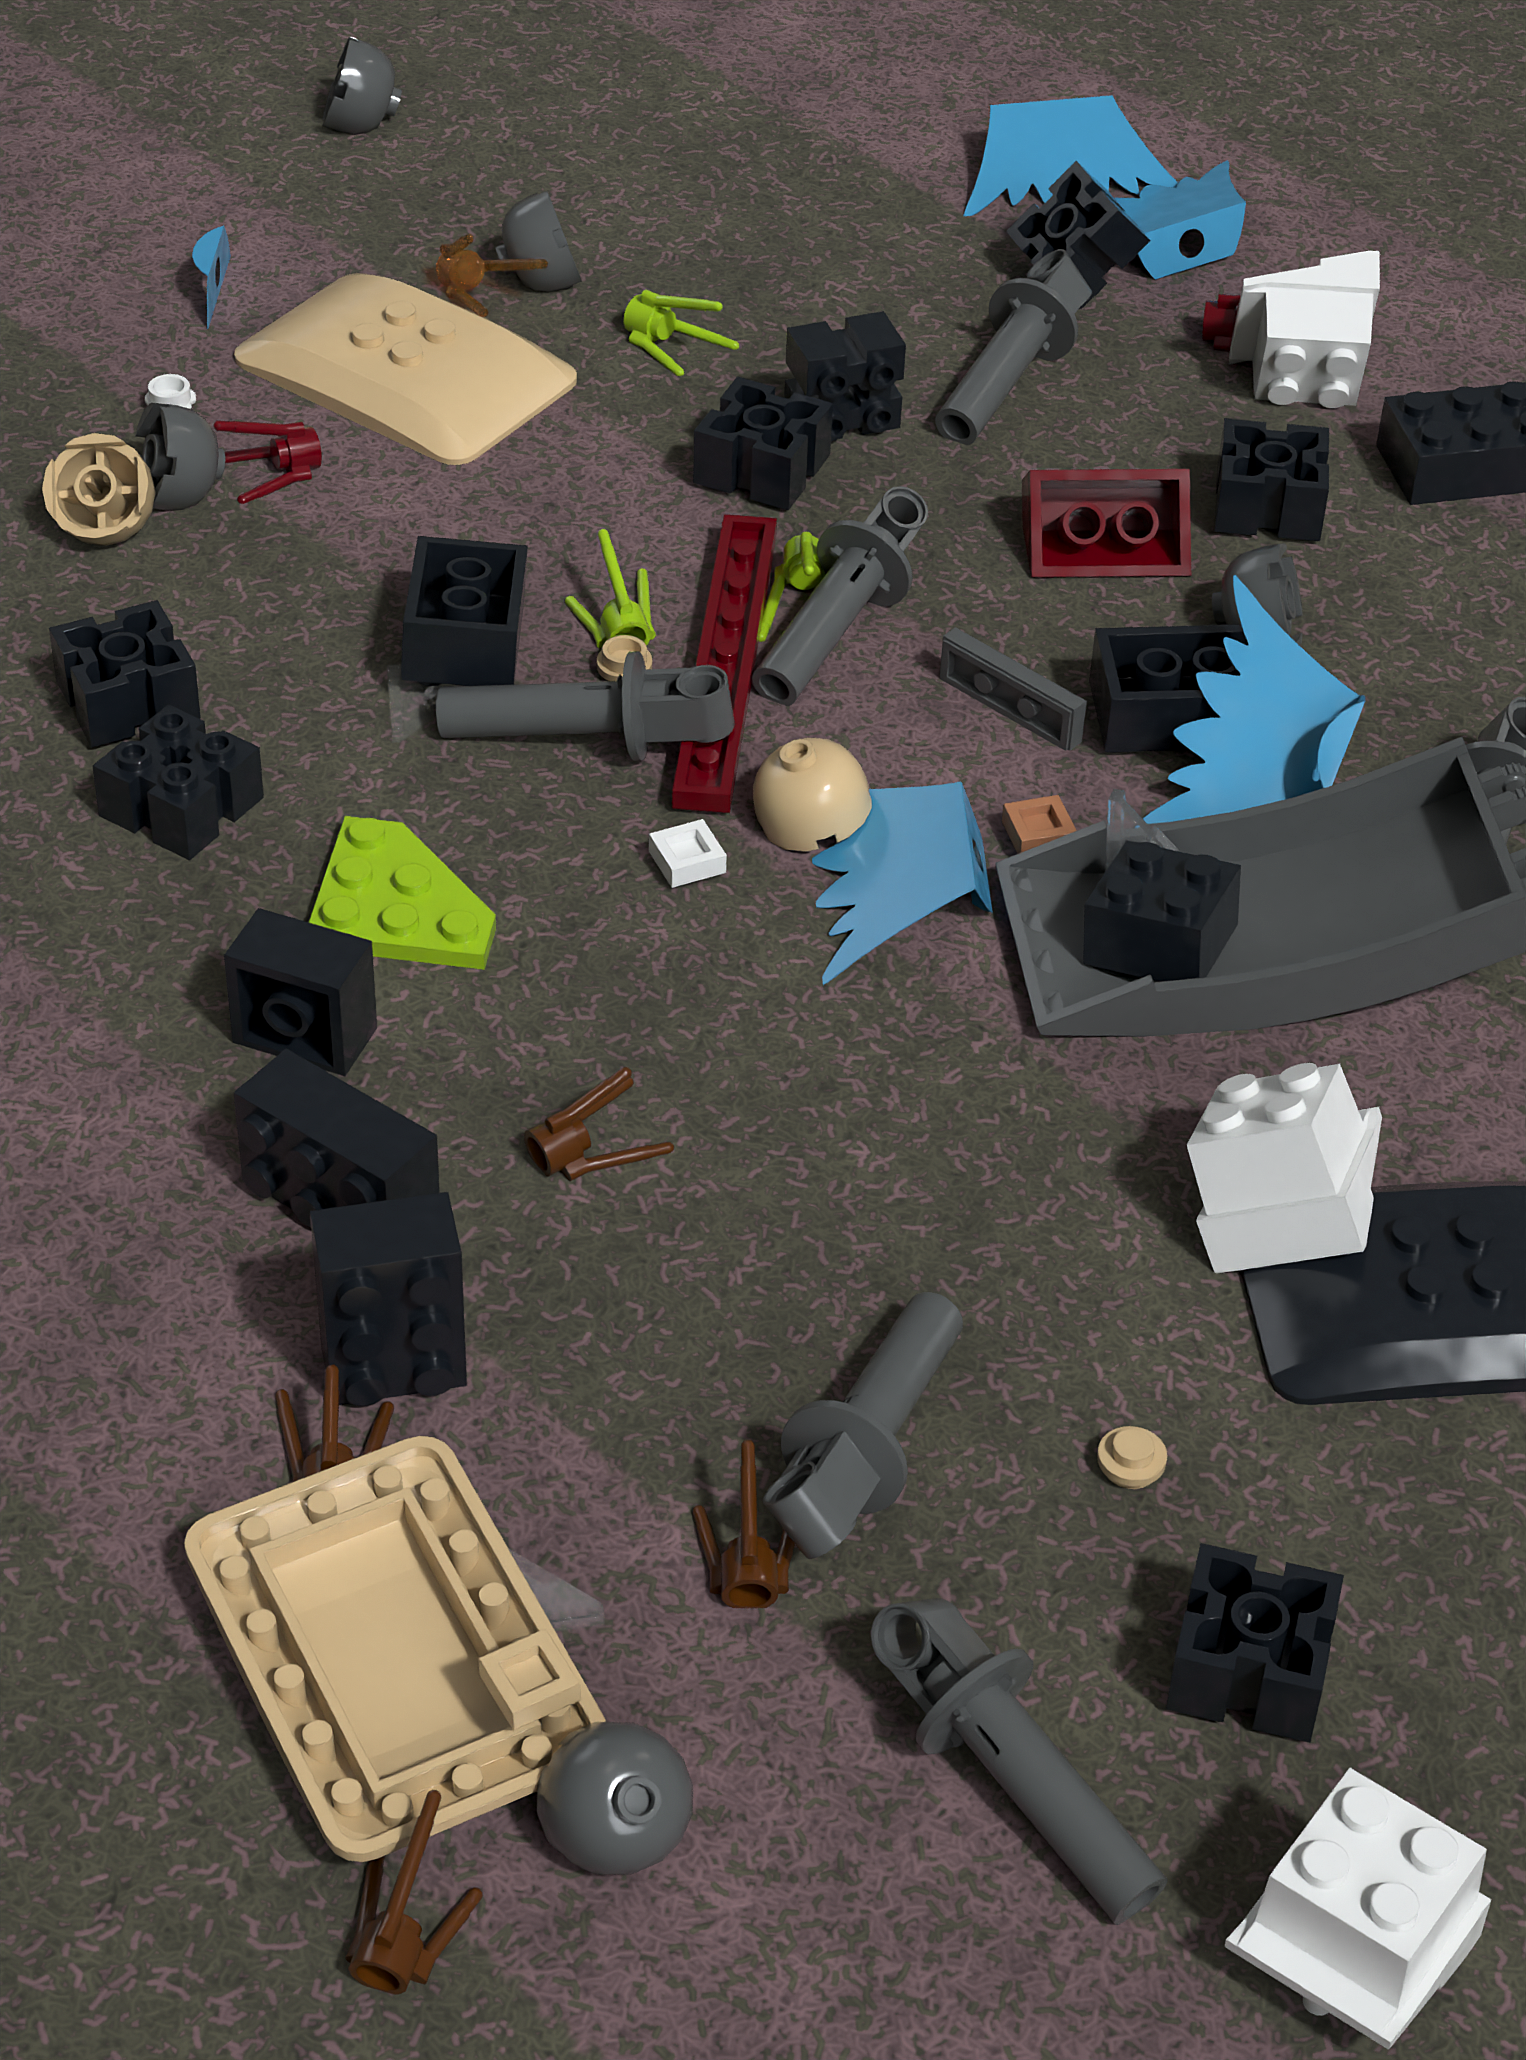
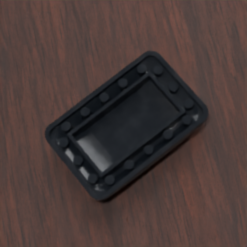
(1412, 1316)

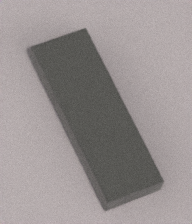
(1012, 689)

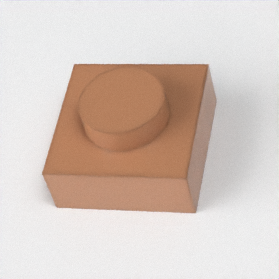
(1036, 821)

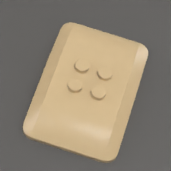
(408, 366)
(362, 1640)

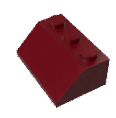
(1107, 522)

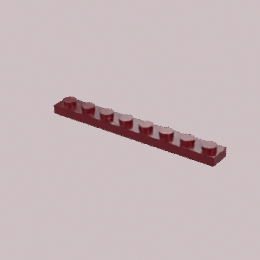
(728, 641)

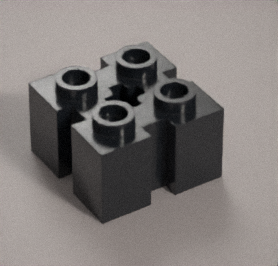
(1082, 222)
(851, 370)
(762, 443)
(1272, 479)
(123, 671)
(178, 781)
(1255, 1642)

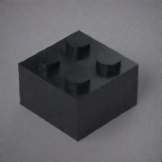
(1161, 913)
(301, 990)

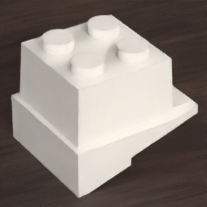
(1309, 330)
(1284, 1168)
(1368, 1910)

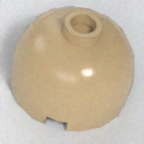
(99, 489)
(810, 794)

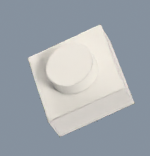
(687, 853)

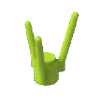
(651, 318)
(799, 569)
(620, 614)

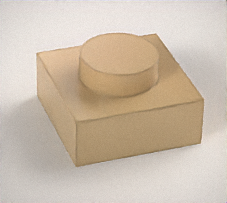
(529, 1679)

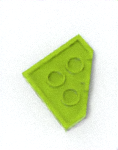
(401, 898)

